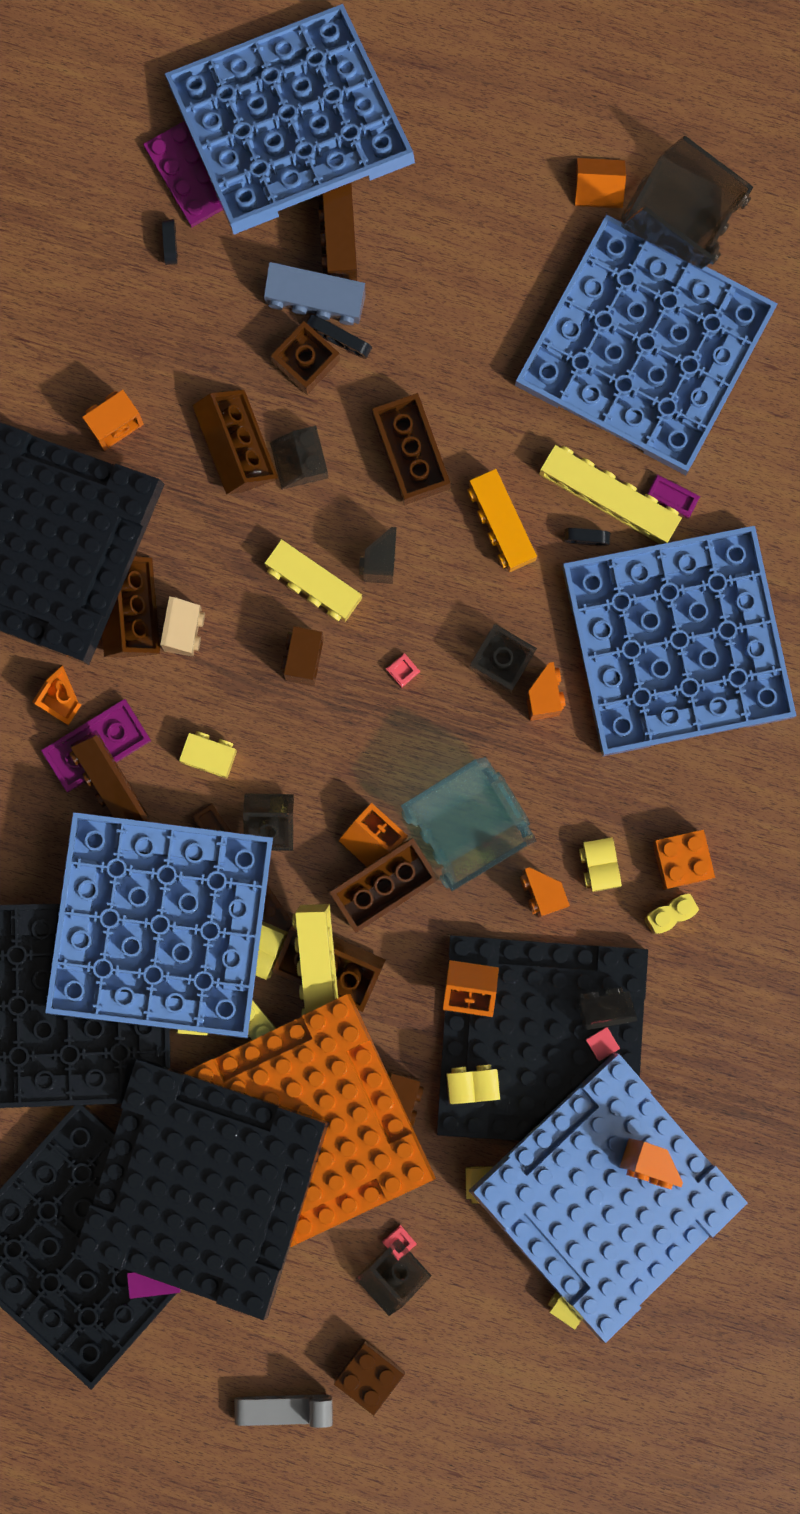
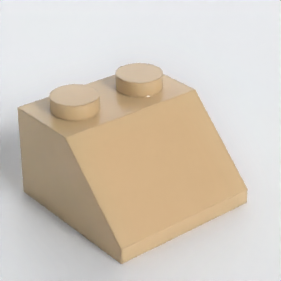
(182, 627)

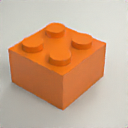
(112, 419)
(683, 859)

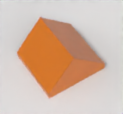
(600, 183)

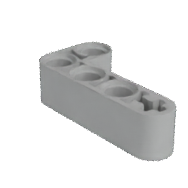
(284, 1410)

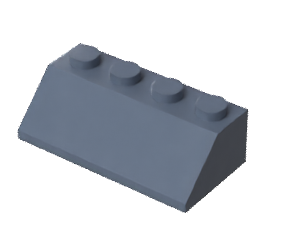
(314, 293)

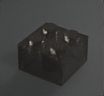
(502, 658)

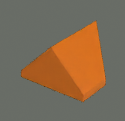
(58, 697)

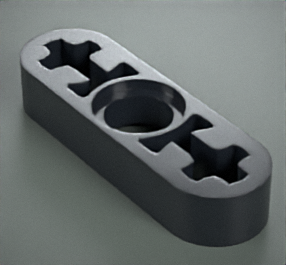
(340, 337)

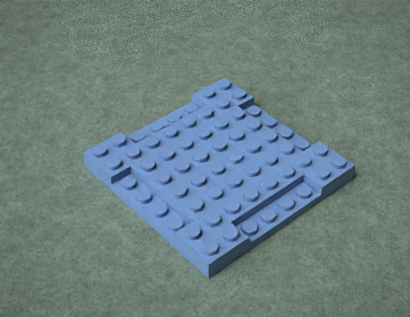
(289, 117)
(646, 345)
(679, 640)
(159, 925)
(587, 1223)

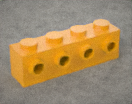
(502, 521)

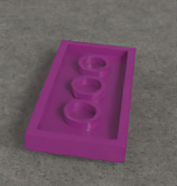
(184, 173)
(117, 728)

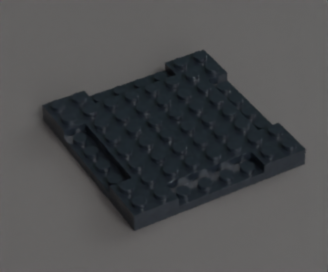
(65, 540)
(534, 1030)
(58, 1056)
(202, 1188)
(59, 1297)

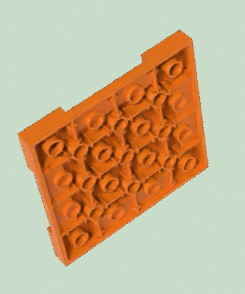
(334, 1073)

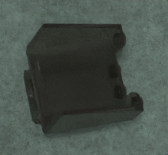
(686, 203)

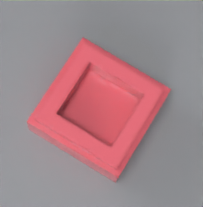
(403, 670)
(602, 1044)
(401, 1234)

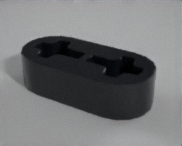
(169, 242)
(586, 537)

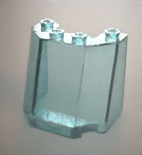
(470, 822)

